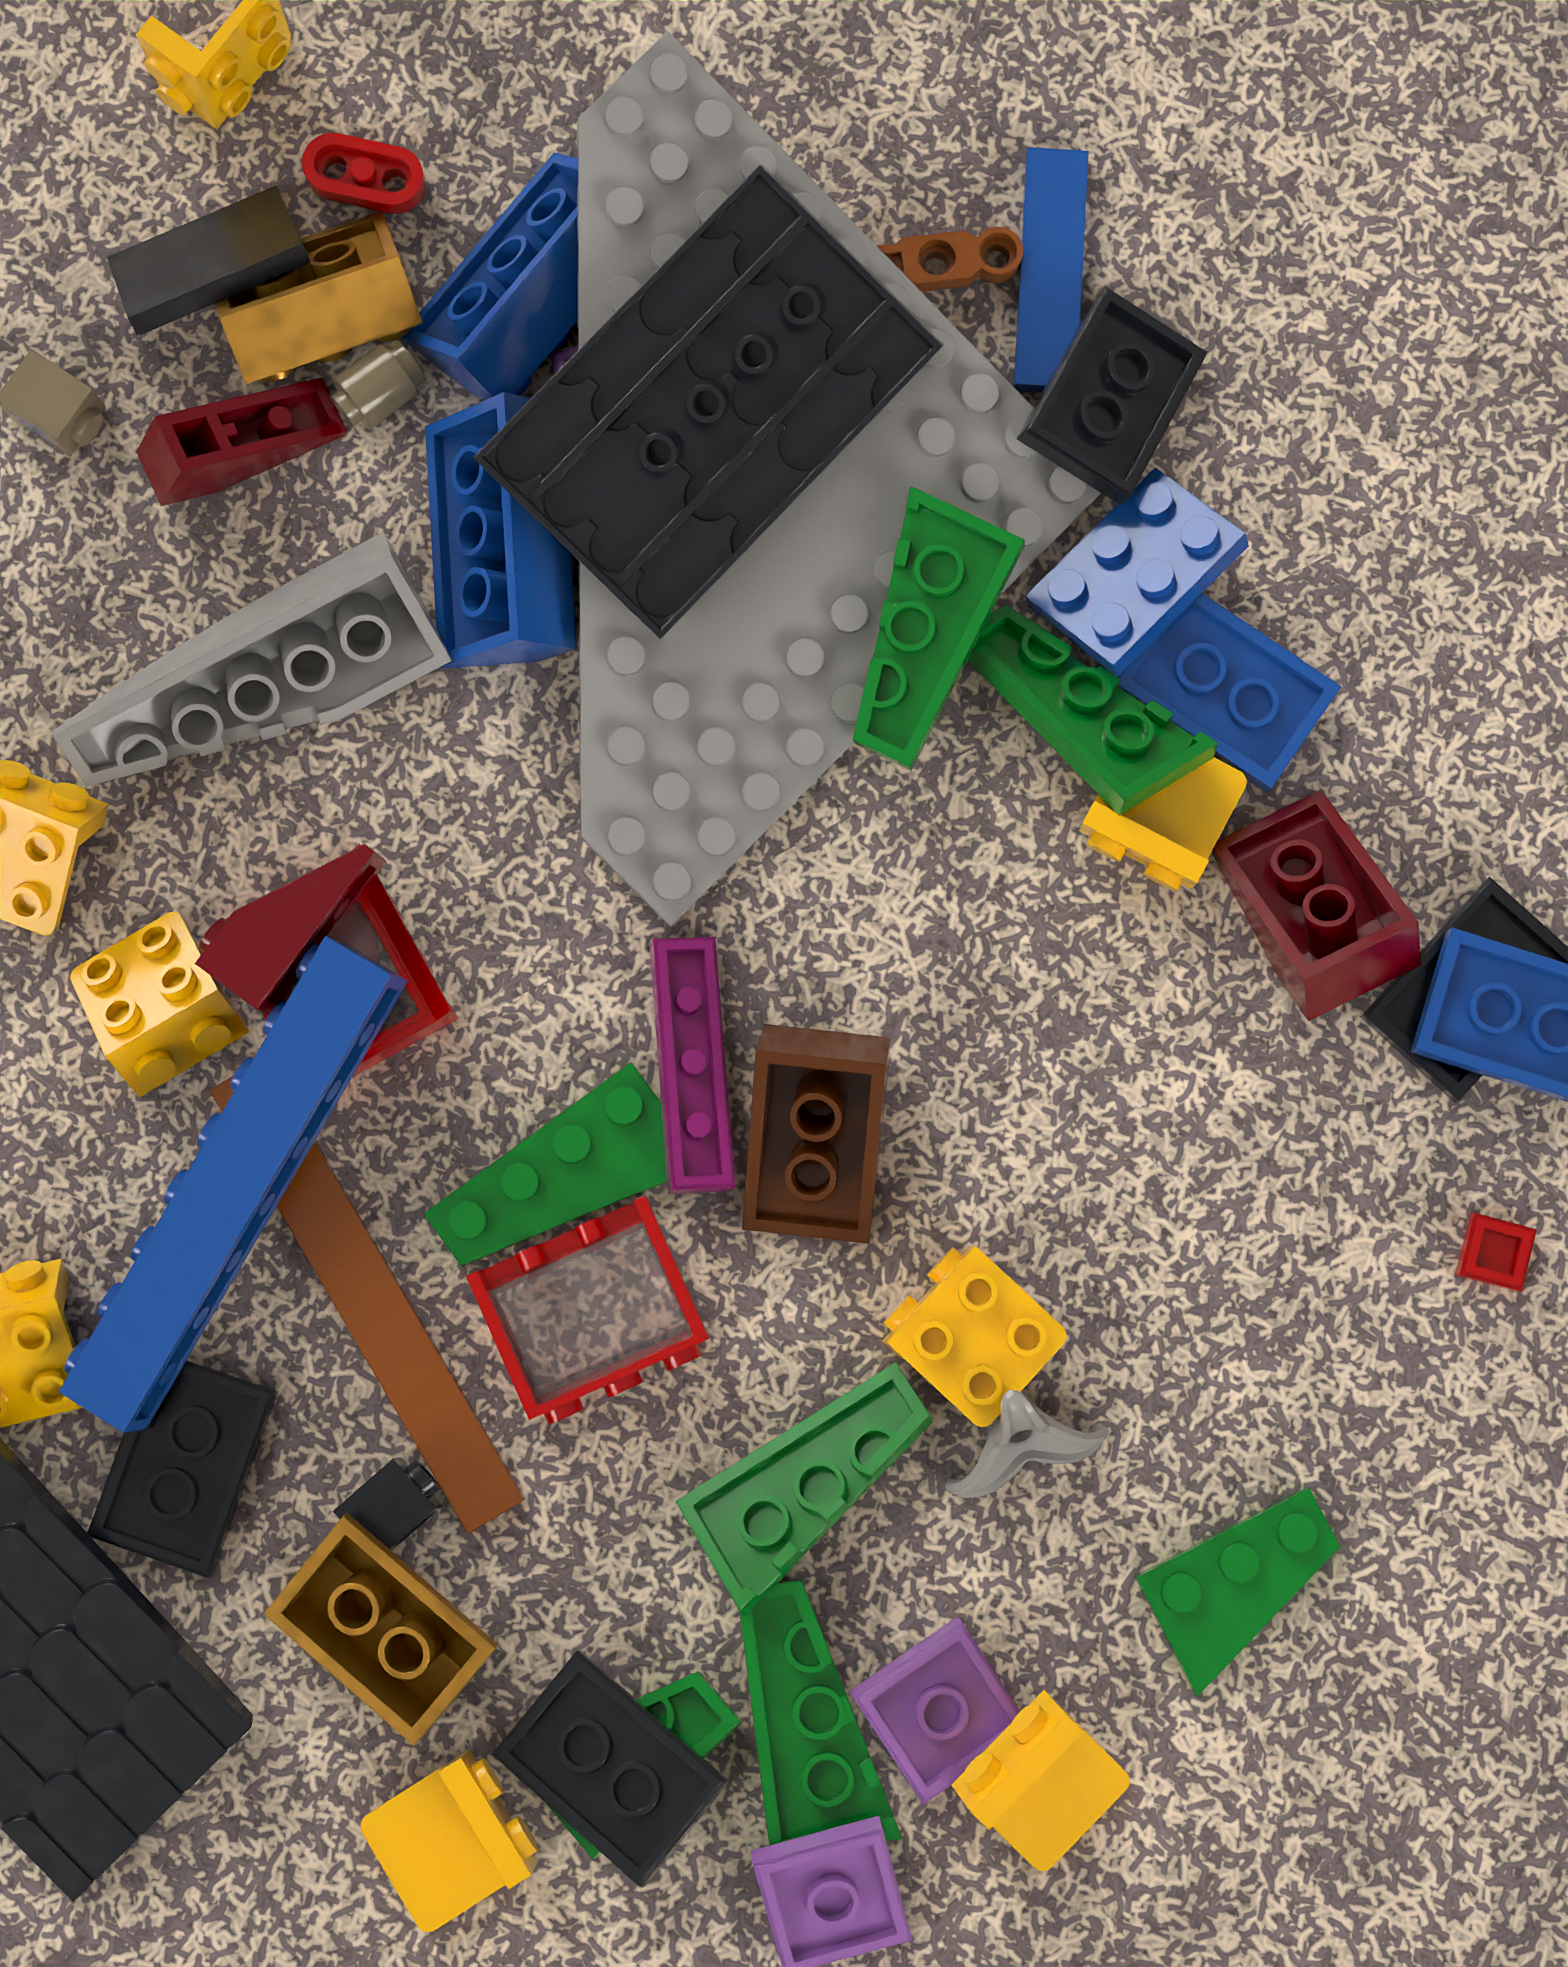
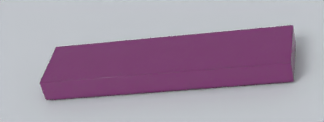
(692, 1065)

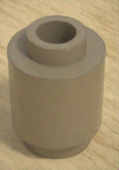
(377, 385)

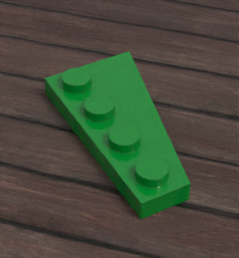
(936, 605)
(1094, 725)
(567, 1169)
(793, 1489)
(805, 1730)

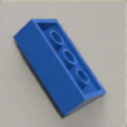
(511, 293)
(495, 568)

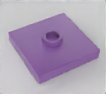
(936, 1708)
(831, 1894)

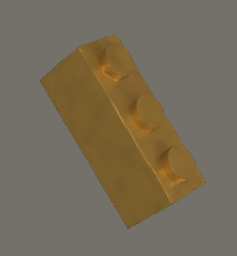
(322, 310)
(381, 1629)

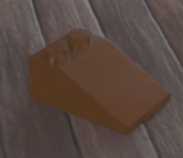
(815, 1133)

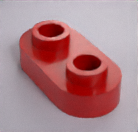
(367, 171)

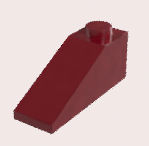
(235, 439)
(265, 940)

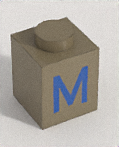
(52, 404)

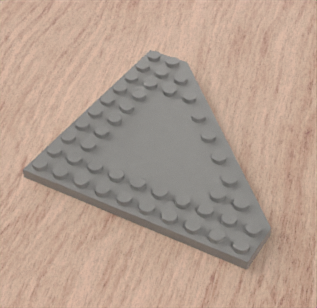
(763, 680)

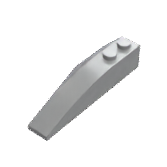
(274, 665)

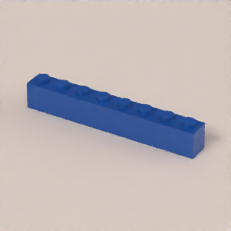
(231, 1185)

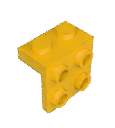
(222, 74)
(1172, 828)
(39, 844)
(155, 1005)
(974, 1334)
(33, 1342)
(1041, 1783)
(450, 1841)

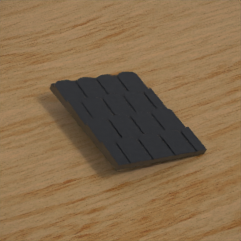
(709, 401)
(96, 1694)

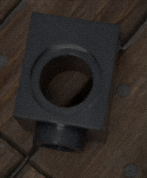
(393, 1501)

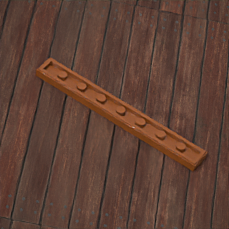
(394, 1341)

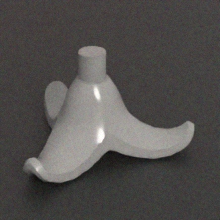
(1020, 1436)

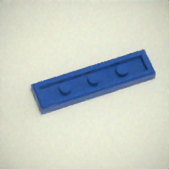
(1050, 262)

